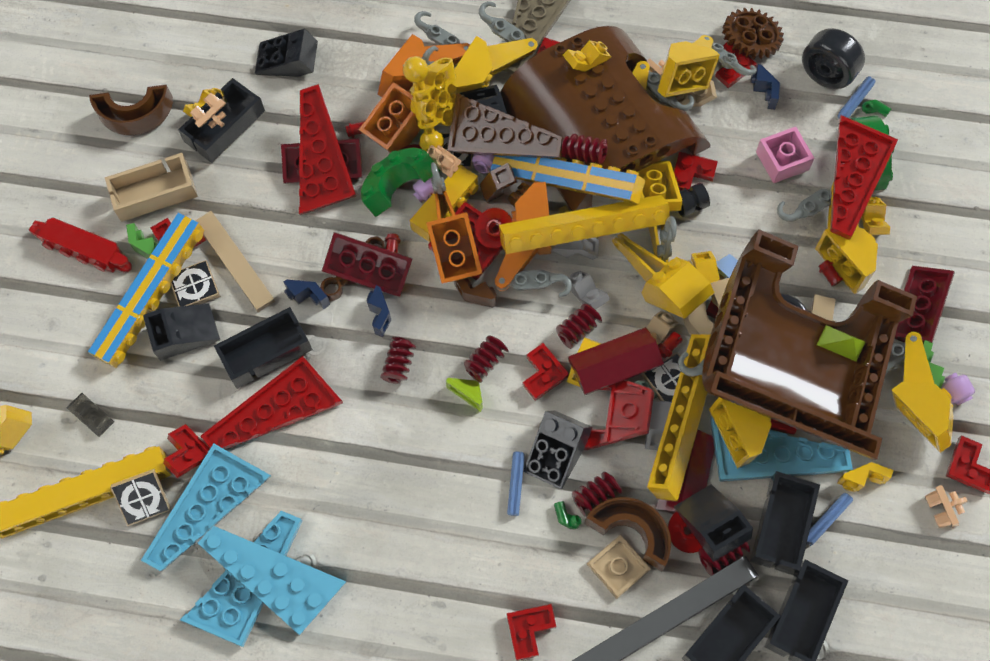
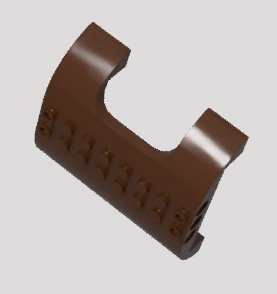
(599, 104)
(769, 356)

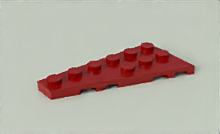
(858, 167)

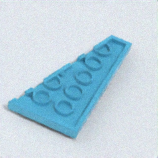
(782, 454)
(211, 495)
(281, 583)
(229, 606)

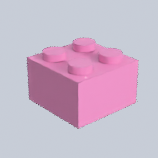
(784, 154)

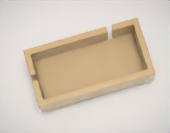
(150, 187)

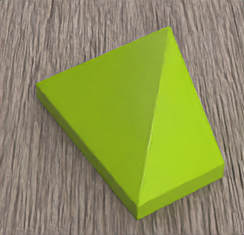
(841, 343)
(467, 390)

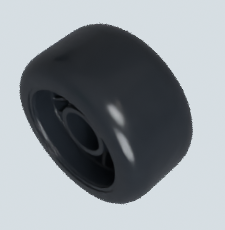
(833, 58)

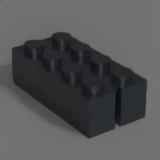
(241, 111)
(263, 347)
(785, 523)
(806, 613)
(735, 629)

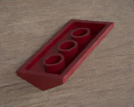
(290, 160)
(366, 264)
(931, 289)
(616, 360)
(697, 471)

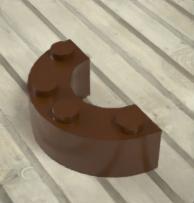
(137, 117)
(639, 516)

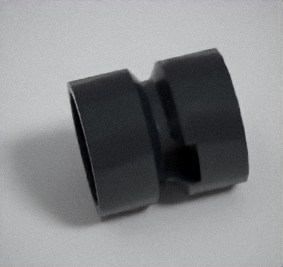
(694, 198)

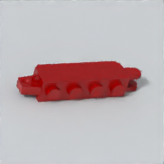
(80, 244)

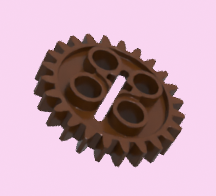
(752, 33)

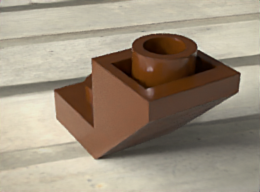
(496, 181)
(480, 294)

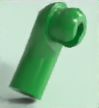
(875, 106)
(566, 519)

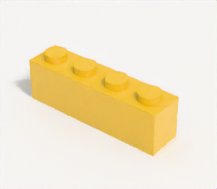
(458, 188)

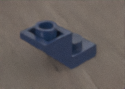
(765, 82)
(302, 290)
(378, 305)

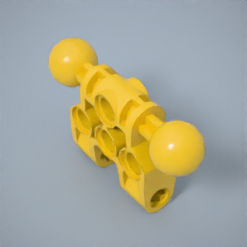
(430, 97)

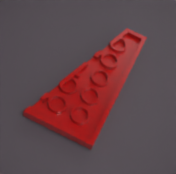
(321, 161)
(283, 401)

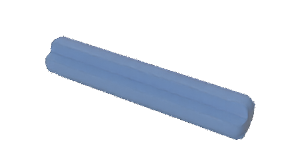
(857, 97)
(515, 483)
(829, 518)

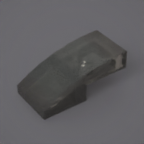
(90, 414)

